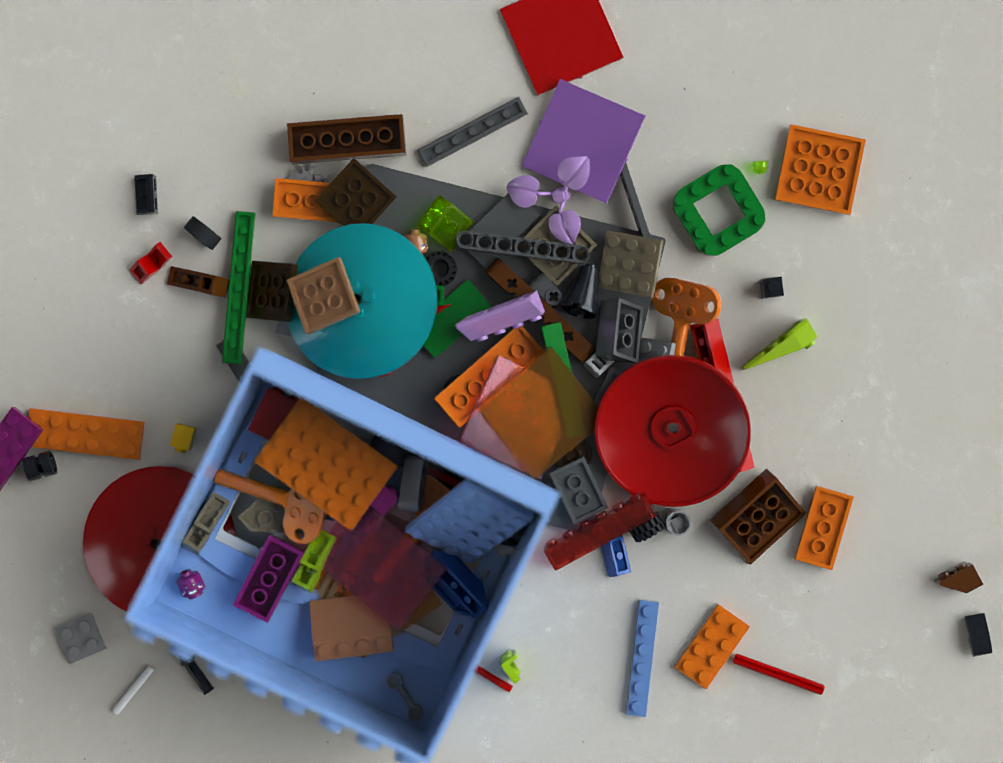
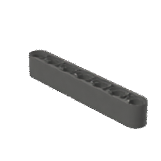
(514, 242)

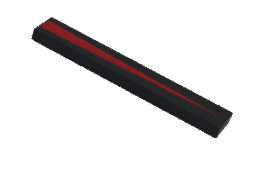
(443, 474)

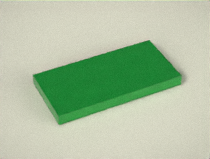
(464, 302)

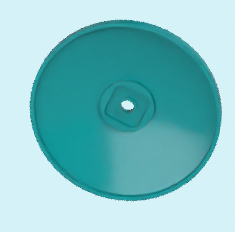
(394, 306)

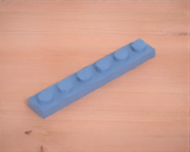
(642, 658)

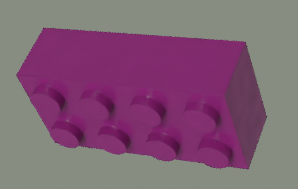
(269, 578)

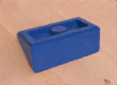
(616, 557)

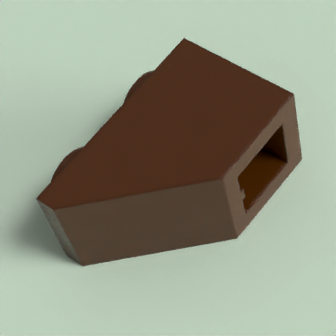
(962, 578)

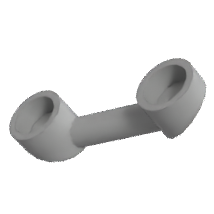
(415, 711)

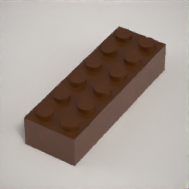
(346, 139)

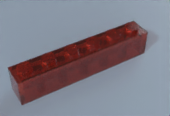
(599, 531)

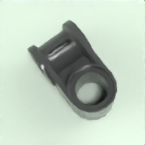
(544, 288)

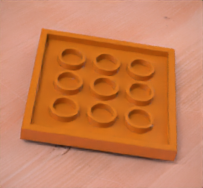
(820, 169)

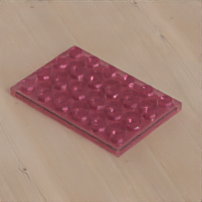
(382, 567)

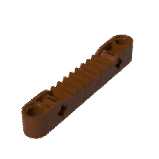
(502, 273)

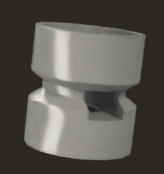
(677, 522)

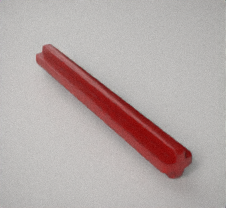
(778, 674)

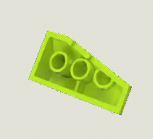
(792, 340)

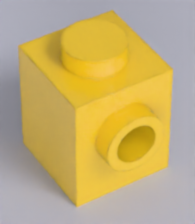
(183, 438)

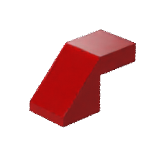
(151, 263)

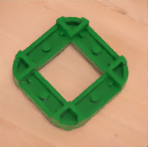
(694, 224)

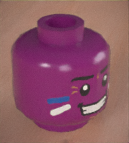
(190, 584)

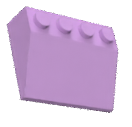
(502, 316)

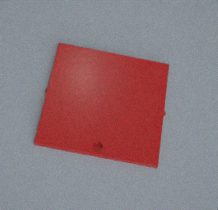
(560, 39)

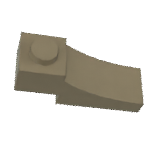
(205, 523)

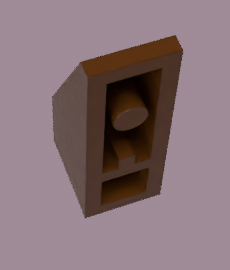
(198, 281)

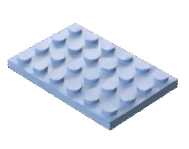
(469, 521)

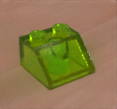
(444, 222)

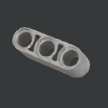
(413, 483)

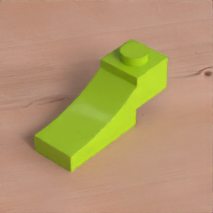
(313, 561)

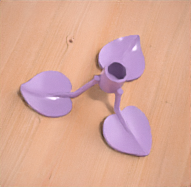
(574, 173)

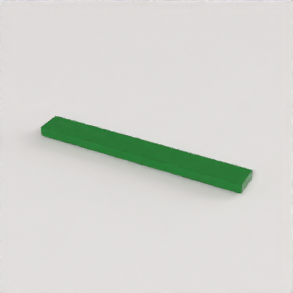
(238, 288)

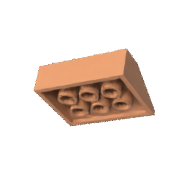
(347, 629)

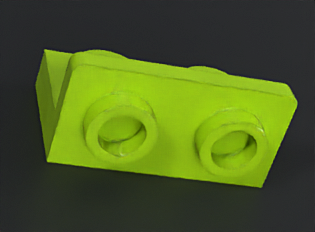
(510, 668)

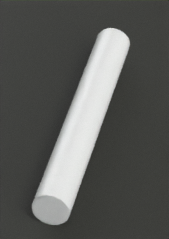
(133, 689)

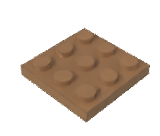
(323, 296)

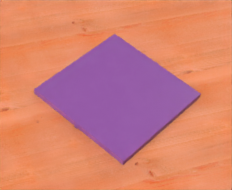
(580, 126)

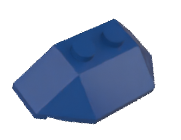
(460, 586)

